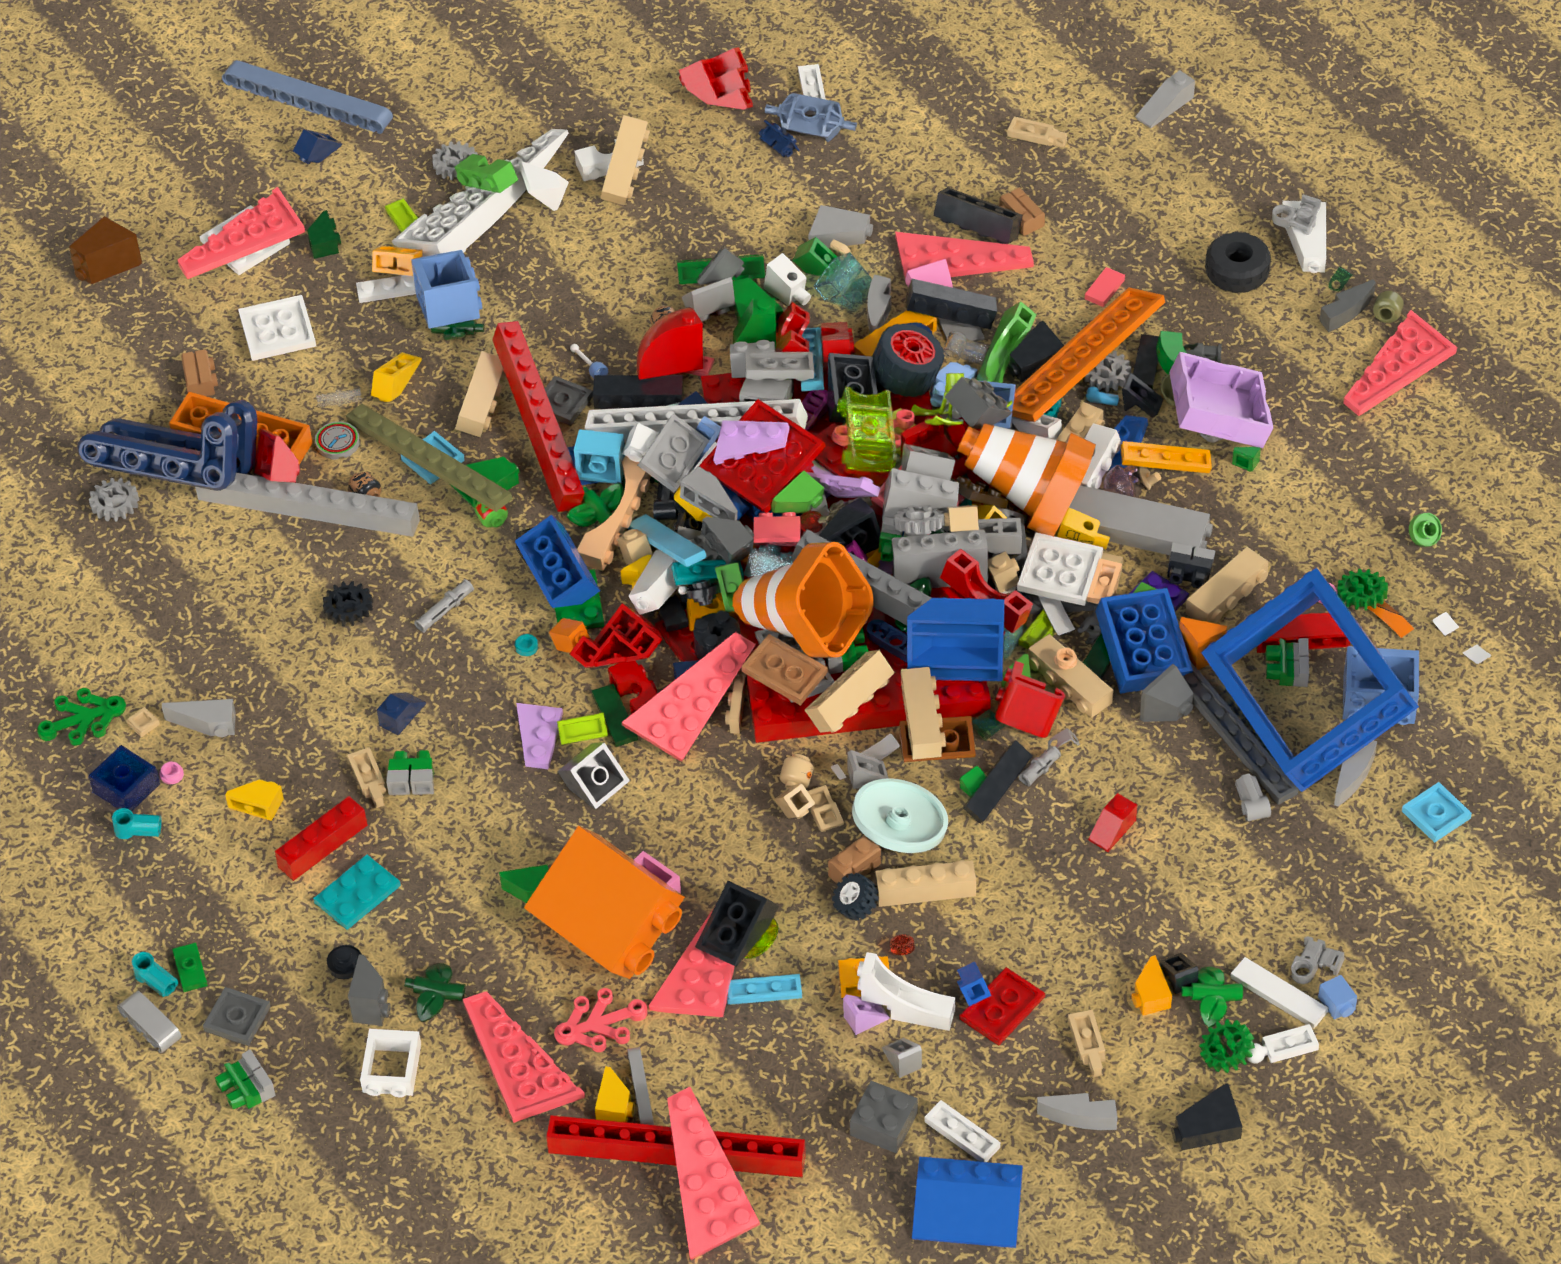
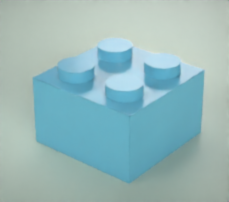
(599, 456)

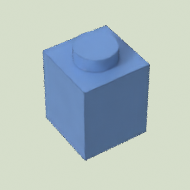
(1338, 997)

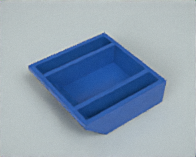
(957, 638)

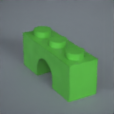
(477, 173)

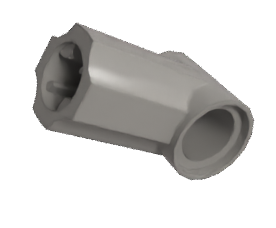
(1253, 802)

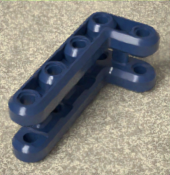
(123, 441)

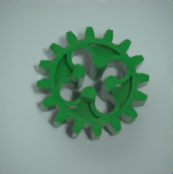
(1354, 588)
(1221, 1058)

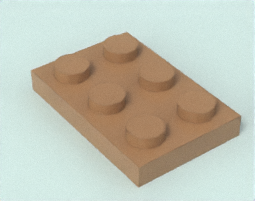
(784, 669)

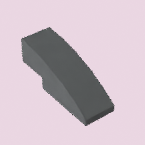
(1347, 305)

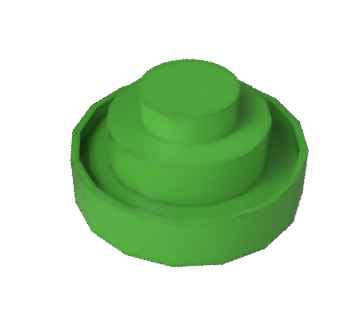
(1425, 529)

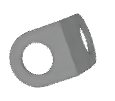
(1063, 737)

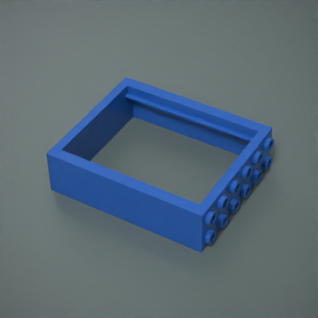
(1352, 733)

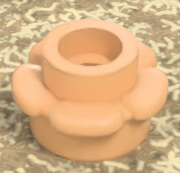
(1065, 654)

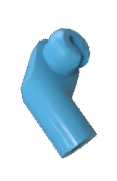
(1094, 396)

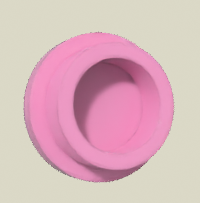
(171, 773)

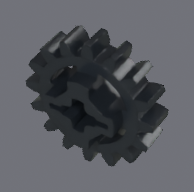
(347, 603)

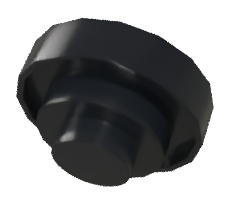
(703, 592)
(342, 961)

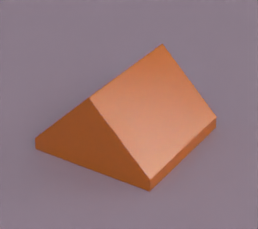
(1198, 636)

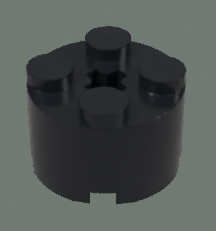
(712, 631)

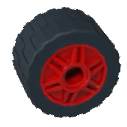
(907, 360)

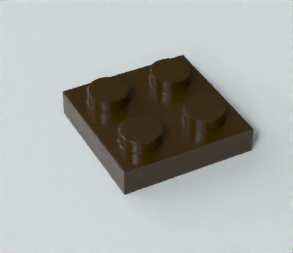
(980, 492)

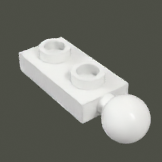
(1285, 1045)

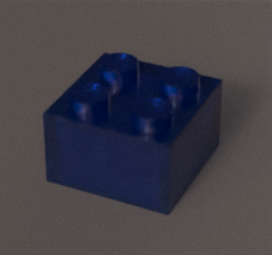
(124, 779)

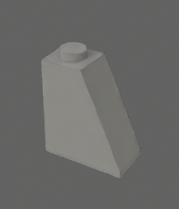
(840, 225)

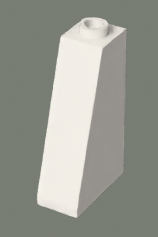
(1309, 248)
(655, 583)

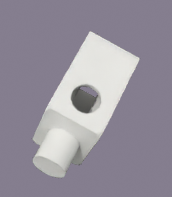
(786, 281)

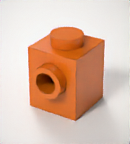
(567, 634)

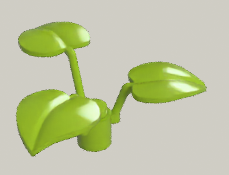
(951, 380)

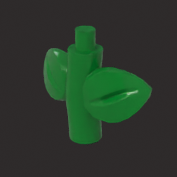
(596, 507)
(1212, 994)

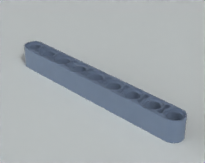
(307, 96)

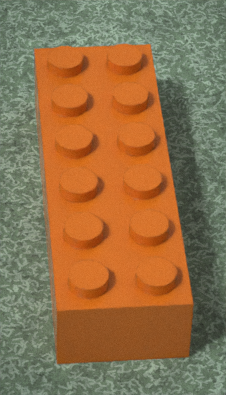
(197, 408)

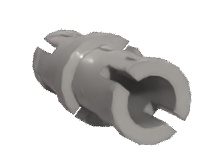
(1040, 765)

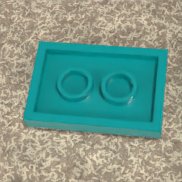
(357, 892)

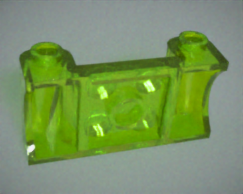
(869, 431)

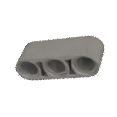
(149, 1020)

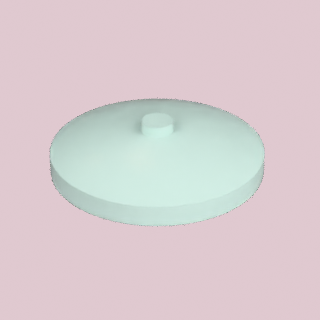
(900, 815)

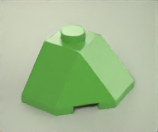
(799, 495)

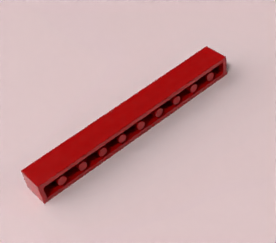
(538, 416)
(655, 1145)

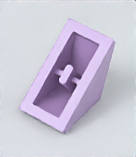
(862, 1014)

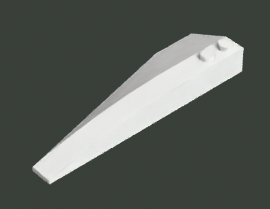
(475, 210)

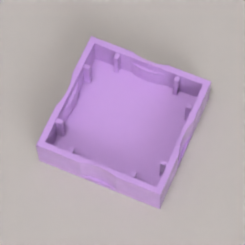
(1220, 400)

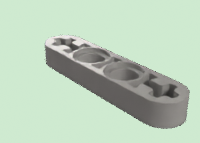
(640, 1086)

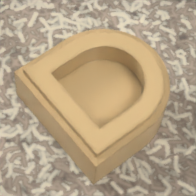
(839, 248)

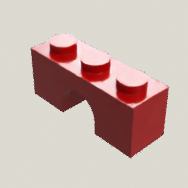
(630, 679)

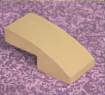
(824, 810)

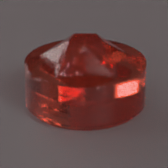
(809, 521)
(902, 944)

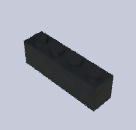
(977, 215)
(951, 304)
(630, 392)

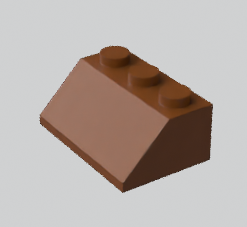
(958, 740)

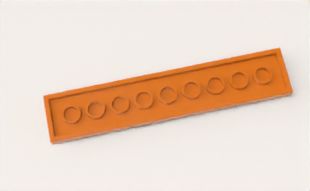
(1084, 352)

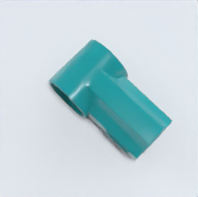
(129, 824)
(153, 975)

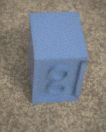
(446, 288)
(1362, 686)

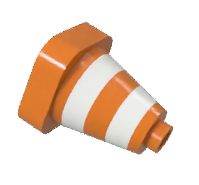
(1029, 470)
(814, 599)

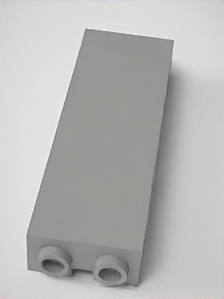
(1143, 522)

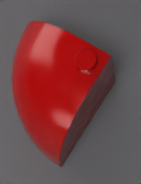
(671, 345)

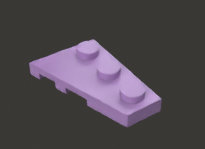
(747, 437)
(846, 486)
(538, 733)

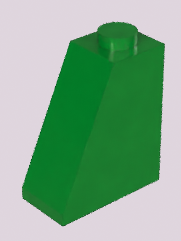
(744, 292)
(757, 322)
(498, 471)

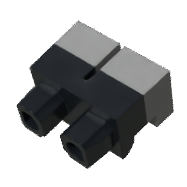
(1184, 569)

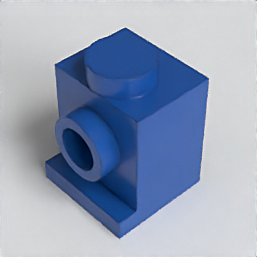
(972, 984)

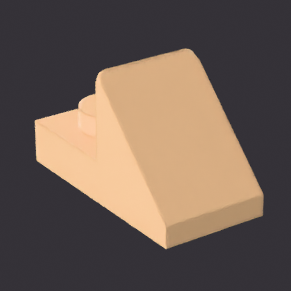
(1104, 581)

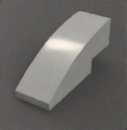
(878, 302)
(1354, 772)
(1078, 1112)

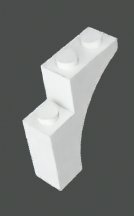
(904, 1000)

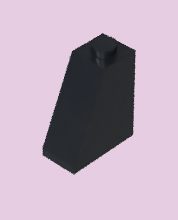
(1033, 351)
(1208, 1121)

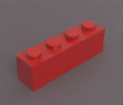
(1317, 627)
(321, 838)

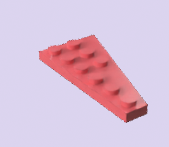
(247, 233)
(962, 255)
(1402, 359)
(683, 707)
(695, 984)
(519, 1065)
(709, 1189)

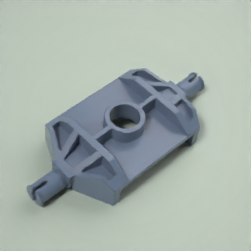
(824, 123)

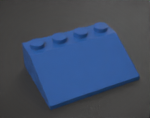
(1141, 637)
(967, 1202)

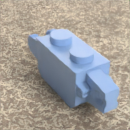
(938, 387)

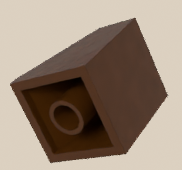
(104, 251)

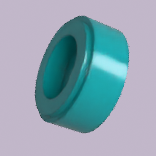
(526, 645)

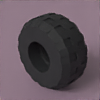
(1238, 262)

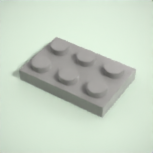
(779, 365)
(673, 453)

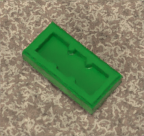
(190, 967)

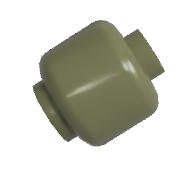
(1388, 306)

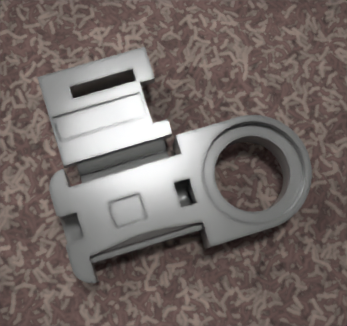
(1303, 219)
(1317, 955)

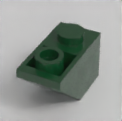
(322, 237)

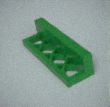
(690, 269)

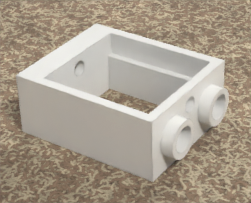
(391, 1041)

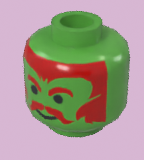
(489, 517)

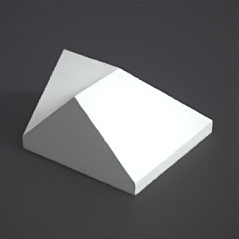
(543, 184)

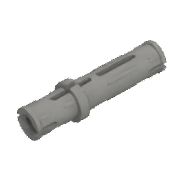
(451, 600)

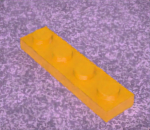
(1166, 457)

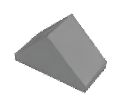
(864, 769)
(904, 1056)

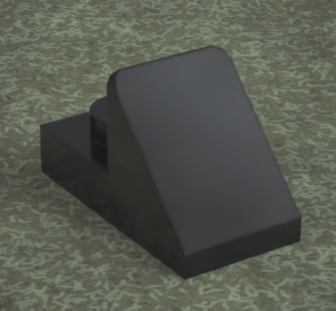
(1139, 394)
(1180, 971)

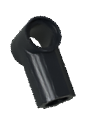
(664, 505)

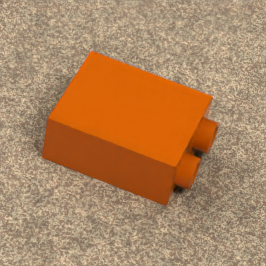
(605, 903)

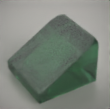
(987, 724)

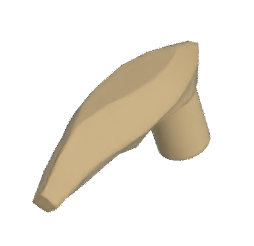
(1147, 479)

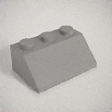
(910, 488)

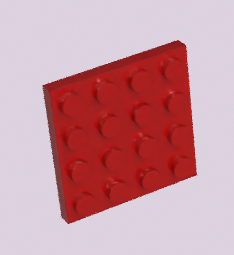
(765, 475)

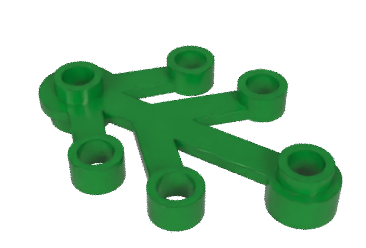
(84, 716)

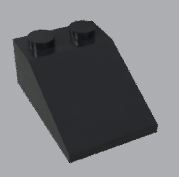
(851, 372)
(854, 522)
(736, 924)

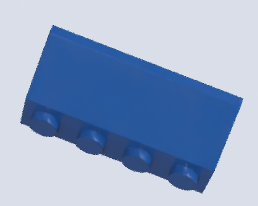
(557, 564)

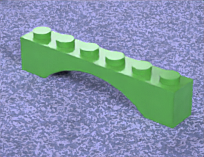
(1011, 331)

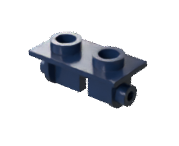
(784, 144)

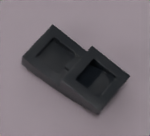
(673, 614)

